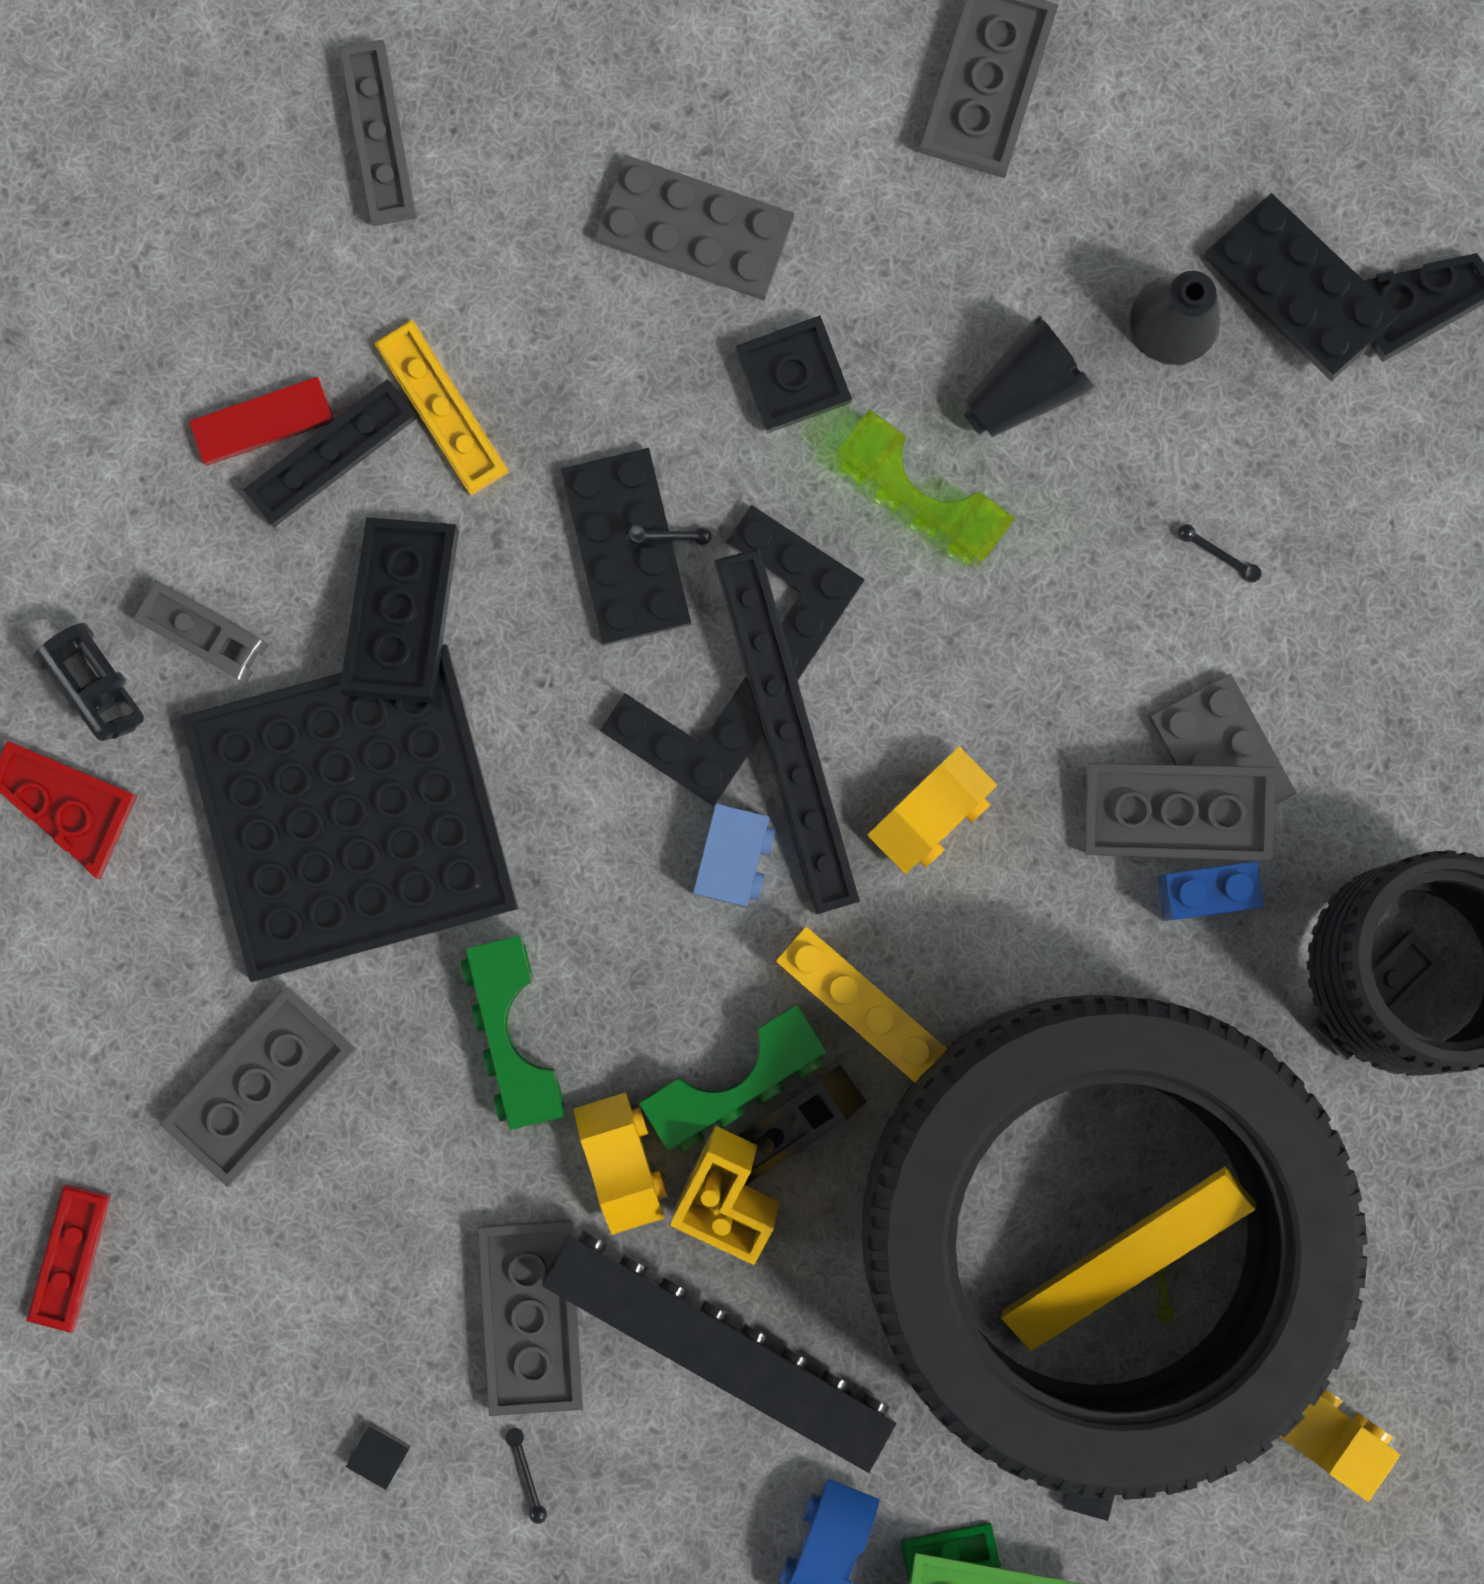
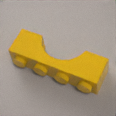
(860, 1004)

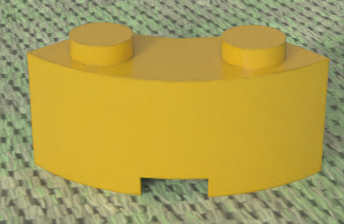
(933, 810)
(619, 1163)

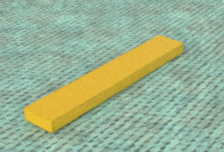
(1129, 1258)

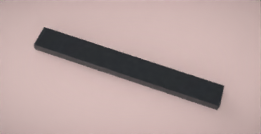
(786, 730)

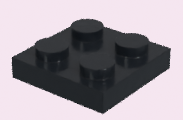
(793, 374)

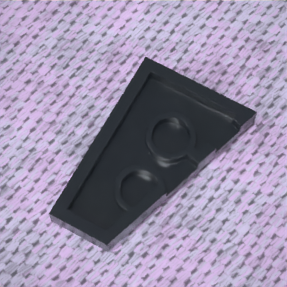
(1428, 299)

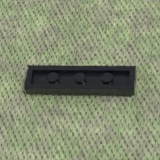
(330, 453)

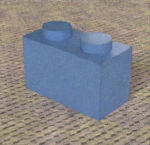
(733, 855)

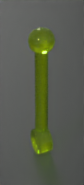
(1165, 1312)

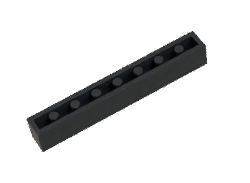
(719, 1351)

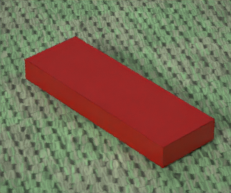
(261, 421)
(68, 1258)

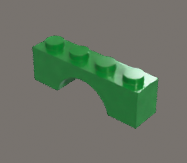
(527, 1091)
(684, 1110)

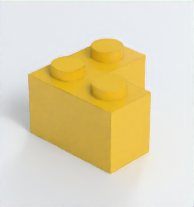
(718, 1204)
(1346, 1448)

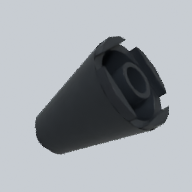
(1176, 317)
(1026, 382)

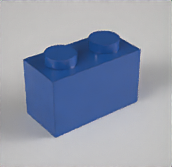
(1210, 891)

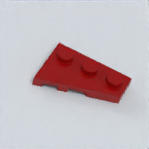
(69, 805)

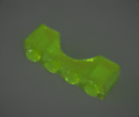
(967, 525)

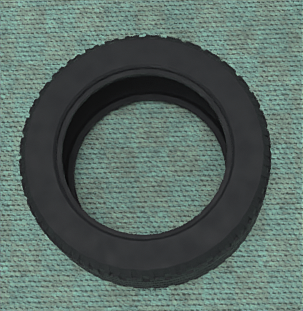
(1265, 1351)

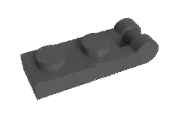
(198, 630)

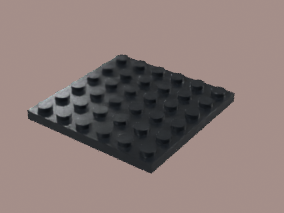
(346, 820)

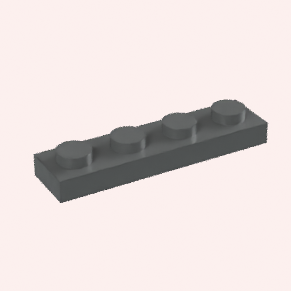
(378, 132)

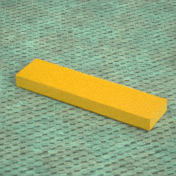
(441, 407)

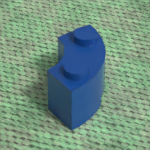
(834, 1536)

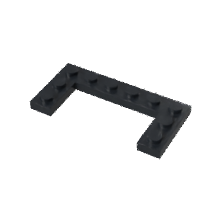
(712, 764)

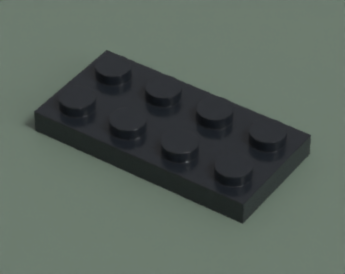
(1301, 286)
(631, 586)
(399, 610)

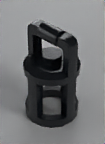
(96, 695)

